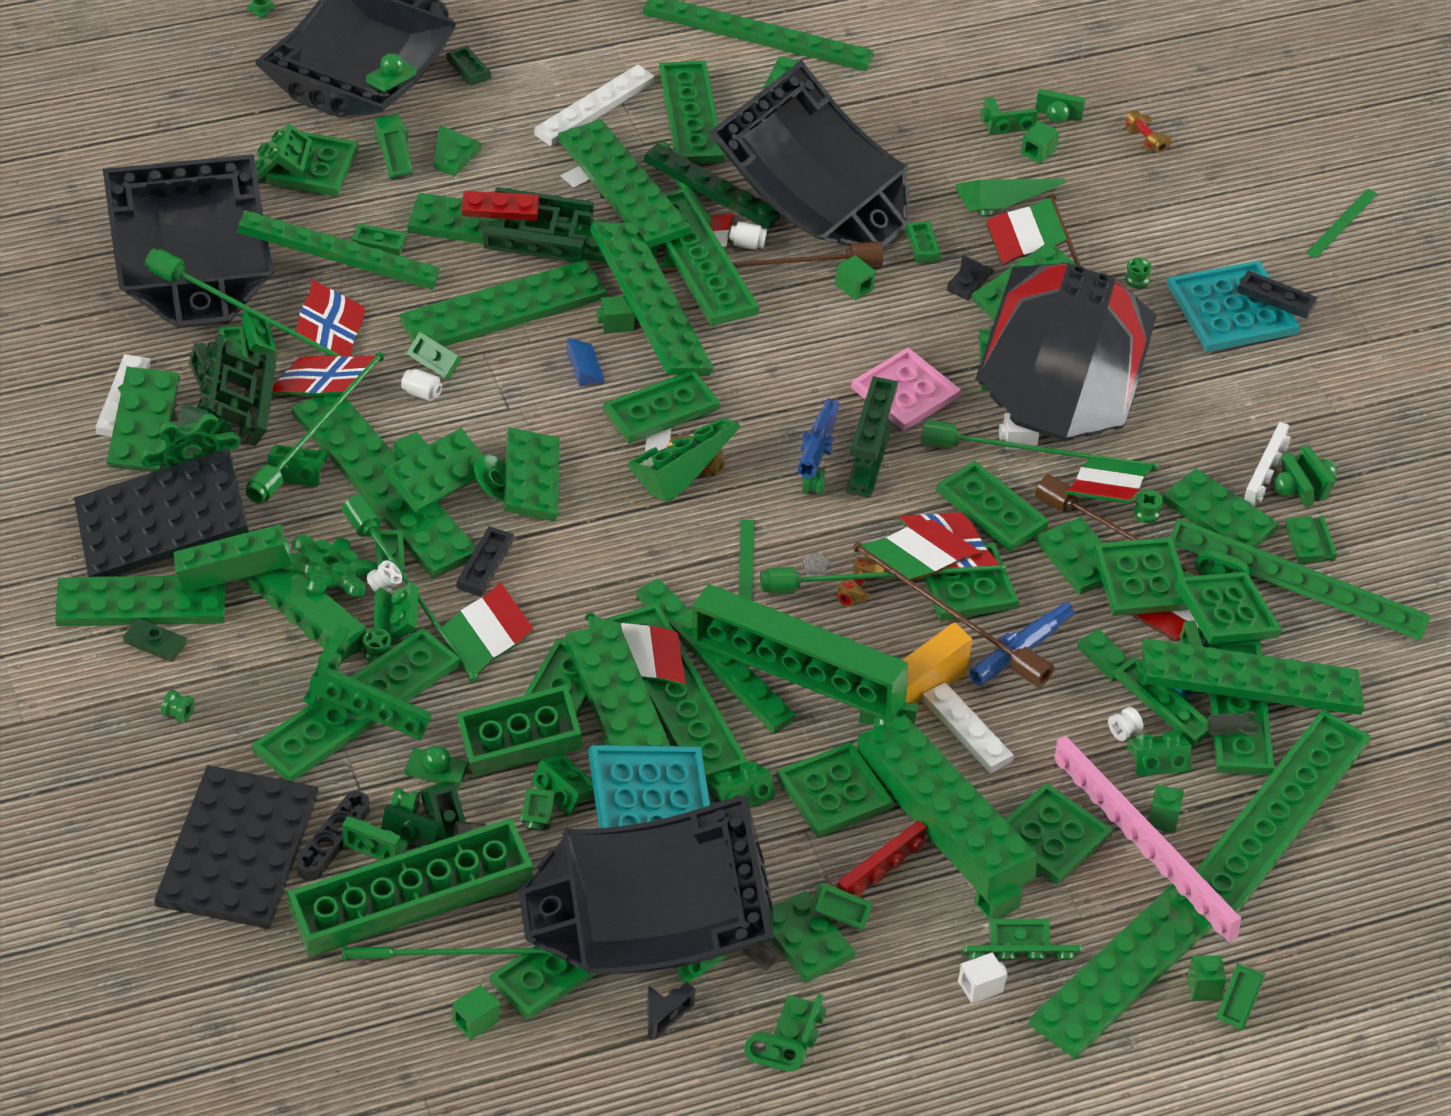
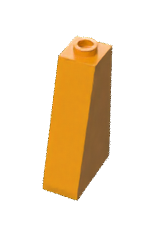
(938, 661)

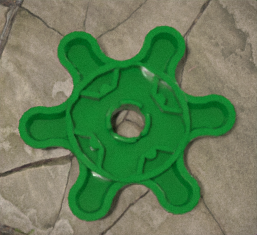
(195, 435)
(315, 563)

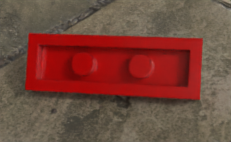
(500, 205)

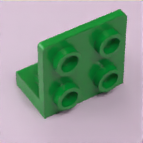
(287, 147)

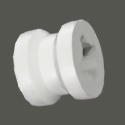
(385, 576)
(1125, 723)

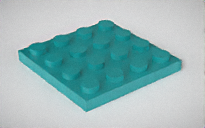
(1223, 315)
(646, 782)

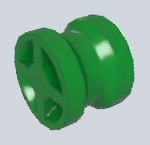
(1138, 273)
(815, 483)
(1147, 506)
(376, 643)
(177, 706)
(406, 800)

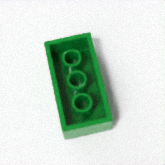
(520, 730)

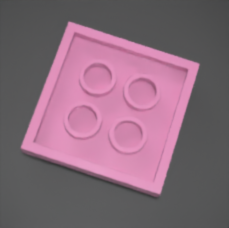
(919, 390)

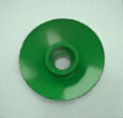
(490, 475)

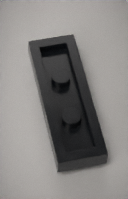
(1277, 294)
(484, 561)

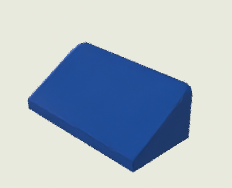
(584, 362)

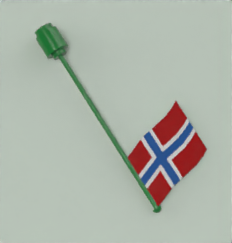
(325, 321)
(311, 377)
(785, 579)

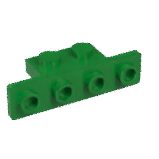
(1021, 938)

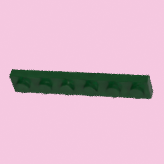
(712, 186)

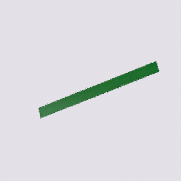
(1349, 215)
(746, 558)

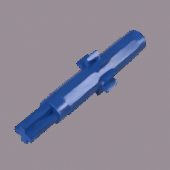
(818, 440)
(1028, 637)

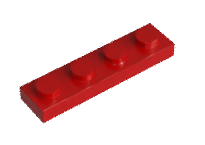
(885, 859)

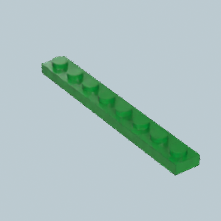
(338, 250)
(730, 672)

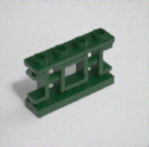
(540, 241)
(238, 371)
(871, 436)

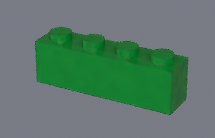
(232, 558)

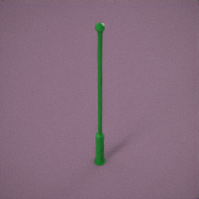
(389, 952)

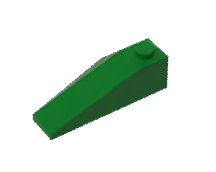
(996, 194)
(675, 467)

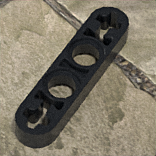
(331, 834)

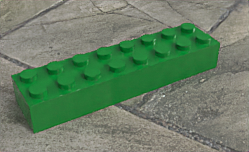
(800, 652)
(955, 813)
(409, 887)

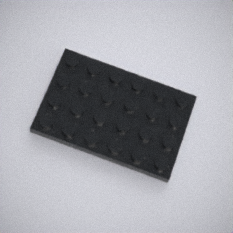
(160, 514)
(237, 847)

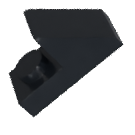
(969, 278)
(665, 1011)

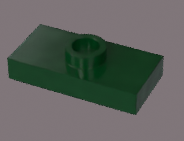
(468, 65)
(154, 640)
(410, 826)

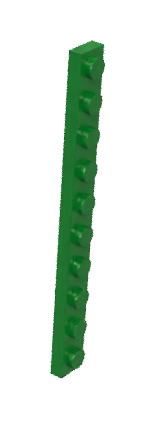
(760, 33)
(1306, 581)

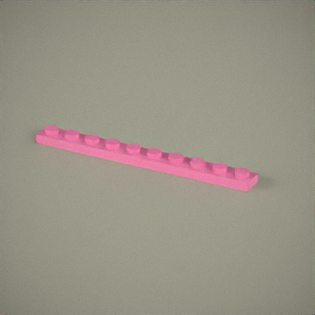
(1148, 839)

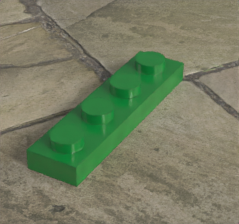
(1163, 702)

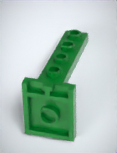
(360, 697)

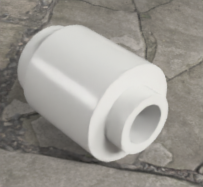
(748, 236)
(421, 384)

